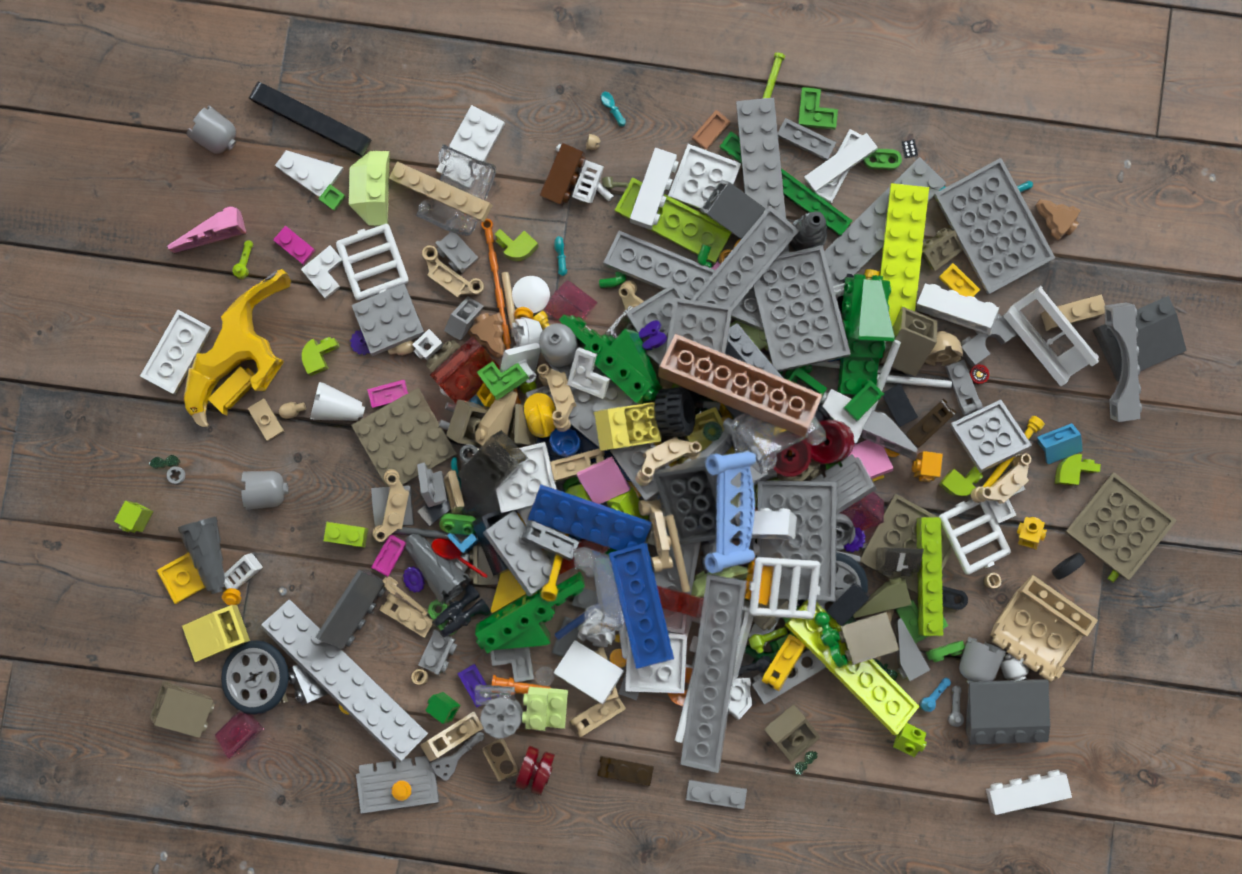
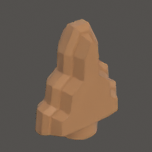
(1059, 218)
(489, 333)

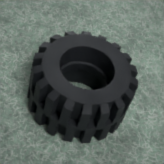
(675, 412)

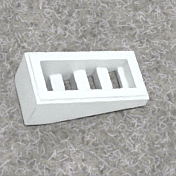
(594, 184)
(250, 565)

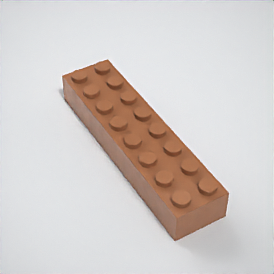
(739, 385)

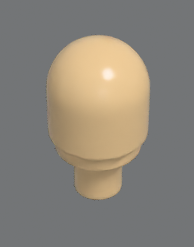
(402, 349)
(291, 409)

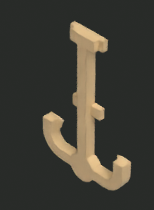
(390, 585)

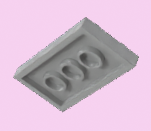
(524, 559)

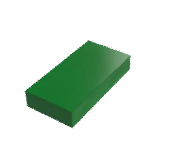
(863, 400)

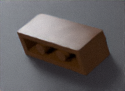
(563, 174)

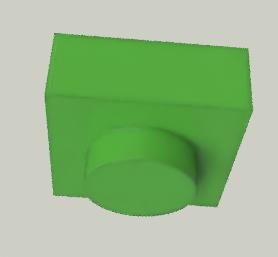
(332, 197)

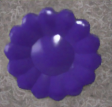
(358, 343)
(858, 541)
(413, 579)

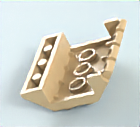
(1041, 628)

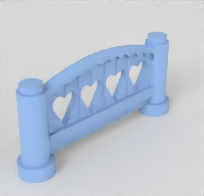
(726, 468)

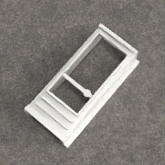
(1060, 366)

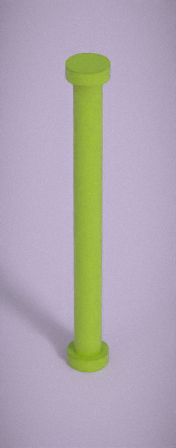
(779, 57)

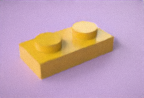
(958, 281)

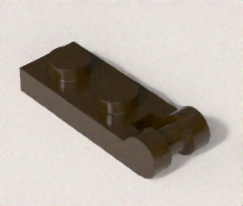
(930, 424)
(626, 770)

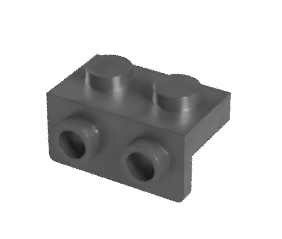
(305, 686)

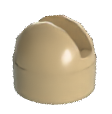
(592, 141)
(995, 580)
(416, 675)

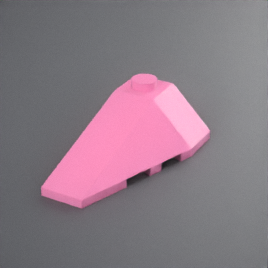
(216, 228)

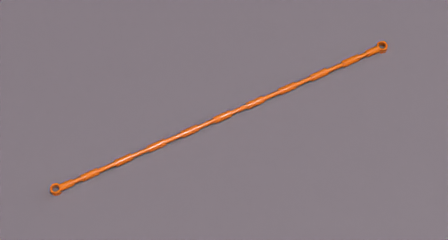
(498, 291)

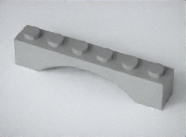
(1125, 400)

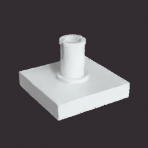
(526, 356)

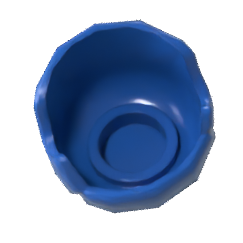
(565, 442)

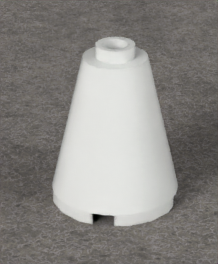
(335, 405)

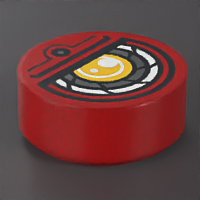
(979, 374)

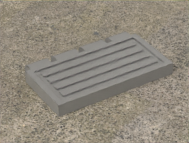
(851, 479)
(377, 785)

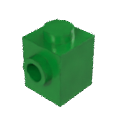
(442, 707)

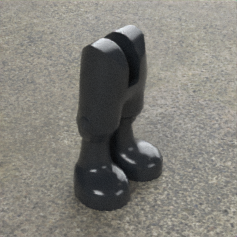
(454, 613)

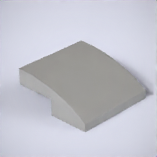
(379, 502)

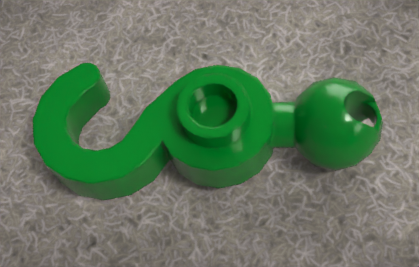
(830, 637)

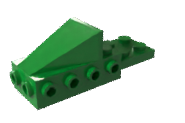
(866, 328)
(620, 359)
(523, 620)

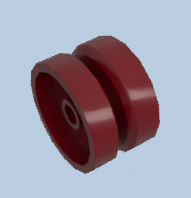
(838, 443)
(796, 463)
(535, 770)

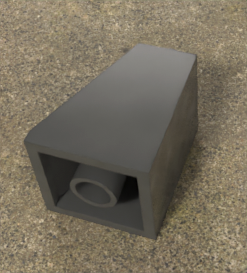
(732, 209)

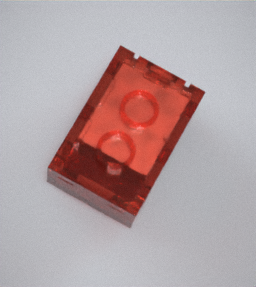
(459, 375)

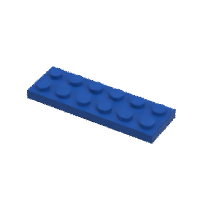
(588, 519)
(641, 606)

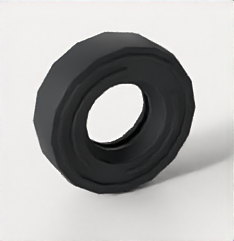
(1068, 566)

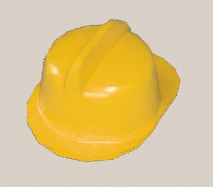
(538, 414)

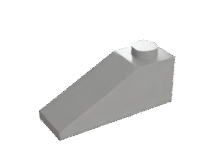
(886, 433)
(909, 657)

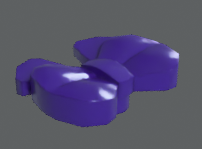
(656, 337)

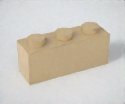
(1077, 311)

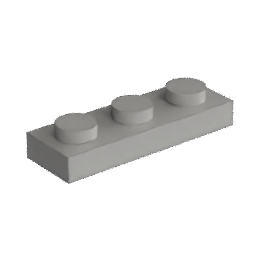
(806, 139)
(716, 794)

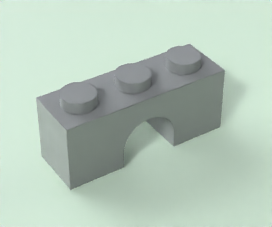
(975, 349)

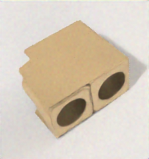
(498, 760)

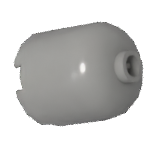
(213, 131)
(558, 351)
(263, 489)
(980, 661)

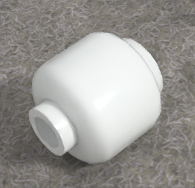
(1013, 668)

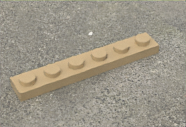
(440, 191)

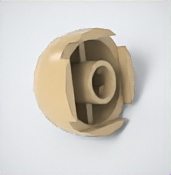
(947, 350)

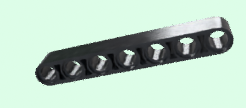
(310, 119)

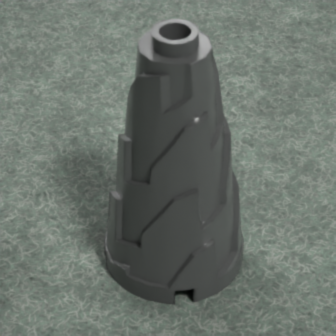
(811, 231)
(203, 544)
(440, 573)

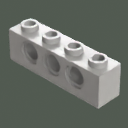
(801, 673)

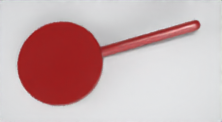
(447, 549)

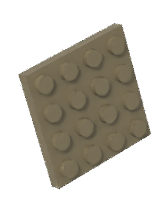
(403, 437)
(1120, 526)
(901, 532)

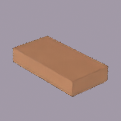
(711, 130)

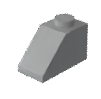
(463, 318)

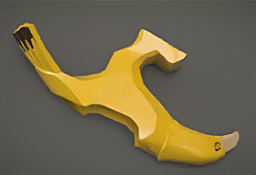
(232, 347)

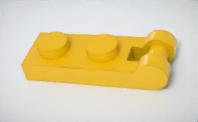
(784, 662)

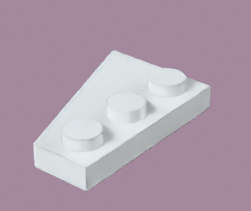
(309, 172)

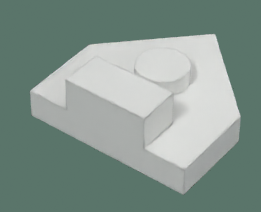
(740, 697)

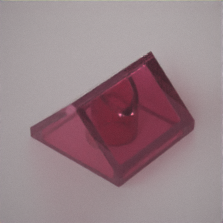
(570, 301)
(866, 512)
(238, 733)

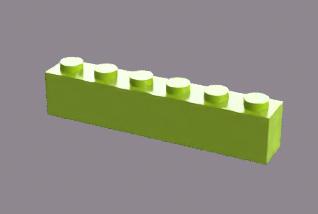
(930, 577)

